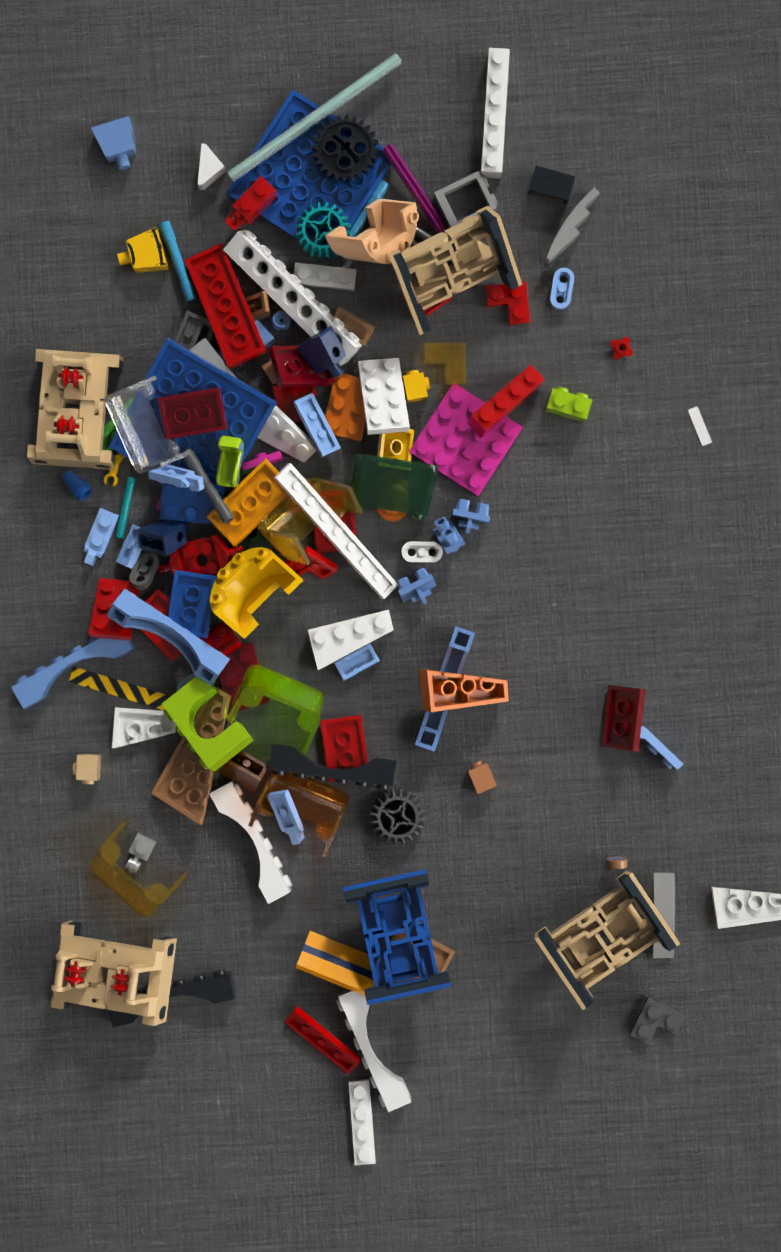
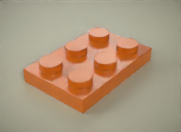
(346, 408)

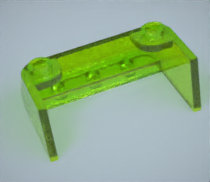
(266, 682)

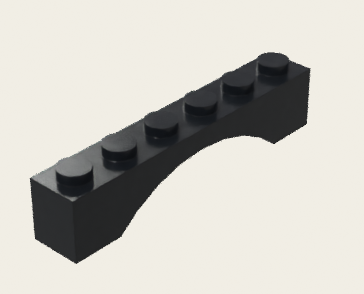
(289, 759)
(213, 988)

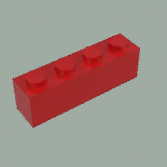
(505, 401)

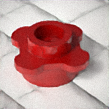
(616, 348)

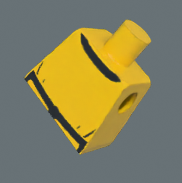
(145, 252)

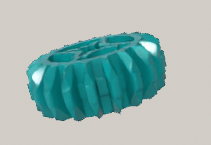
(316, 225)

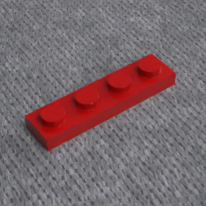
(322, 1040)

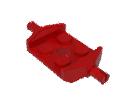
(187, 556)

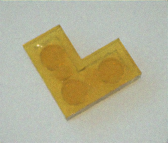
(452, 356)

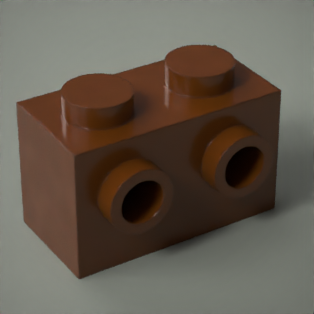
(245, 770)

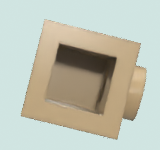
(87, 768)

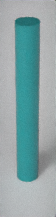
(125, 507)

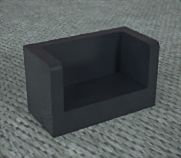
(552, 183)

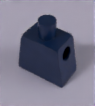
(323, 352)
(163, 536)

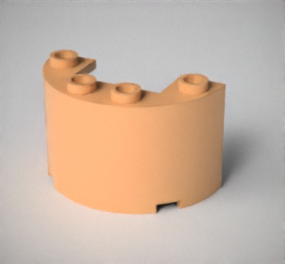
(390, 229)

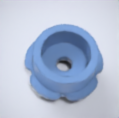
(276, 320)

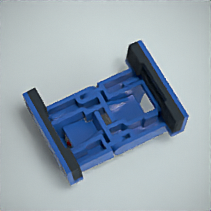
(404, 957)

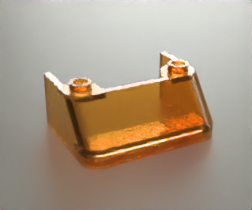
(312, 800)

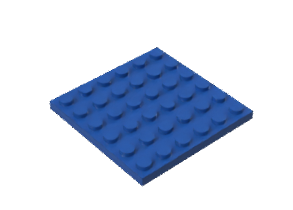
(299, 180)
(183, 372)

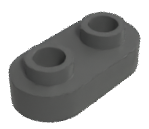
(143, 572)

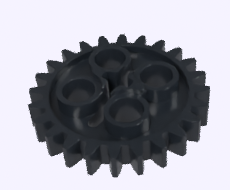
(359, 137)

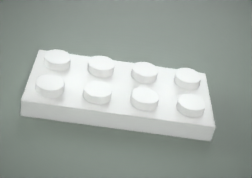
(383, 396)

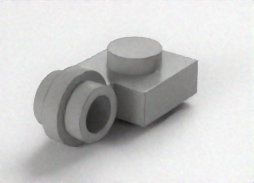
(141, 848)

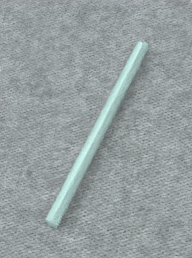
(314, 116)

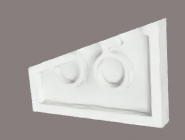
(139, 725)

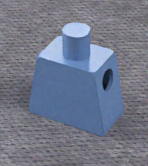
(117, 141)

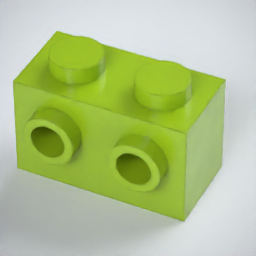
(568, 404)

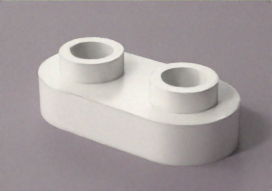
(422, 552)

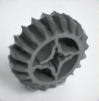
(381, 809)

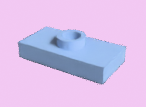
(356, 662)

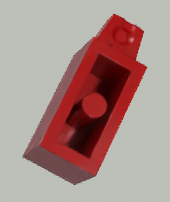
(251, 204)

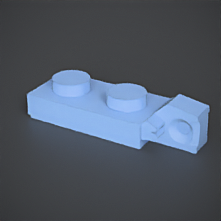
(178, 477)
(100, 535)
(287, 815)

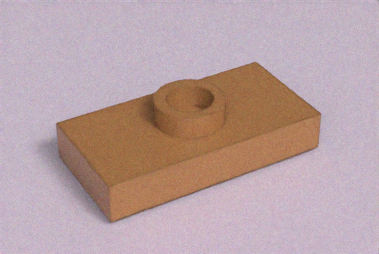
(356, 325)

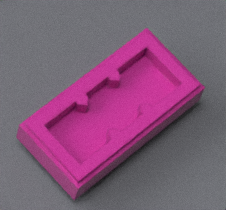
(272, 458)

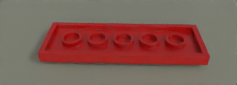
(225, 306)

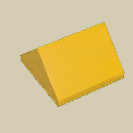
(396, 445)

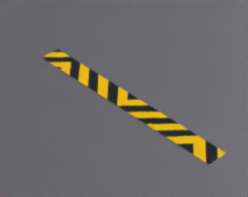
(119, 688)

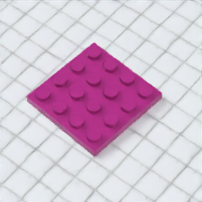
(455, 445)

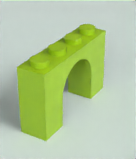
(182, 709)

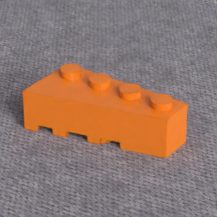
(453, 690)

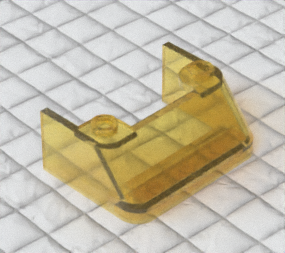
(290, 525)
(141, 900)

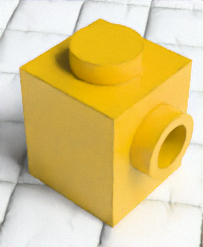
(415, 386)

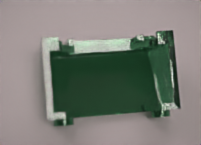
(393, 484)

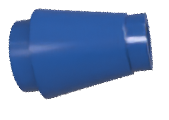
(79, 488)

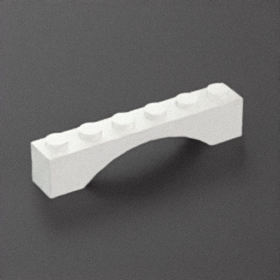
(495, 113)
(272, 881)
(391, 1086)

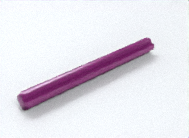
(415, 189)

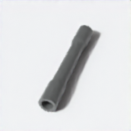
(219, 505)

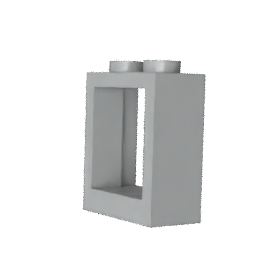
(444, 207)

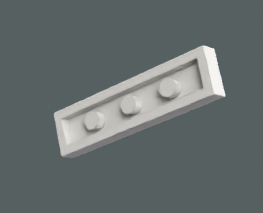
(362, 1122)

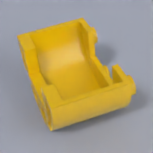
(247, 584)

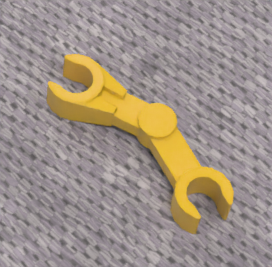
(113, 473)

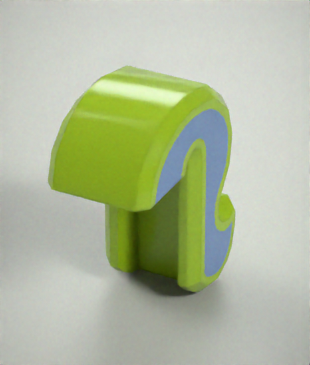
(229, 461)

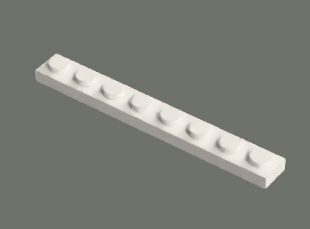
(335, 530)

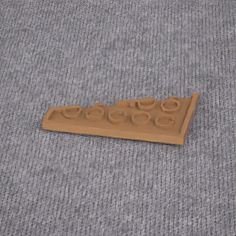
(184, 780)

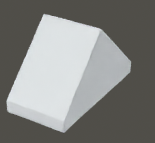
(209, 168)

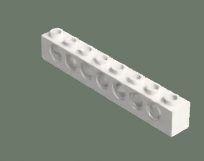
(238, 251)

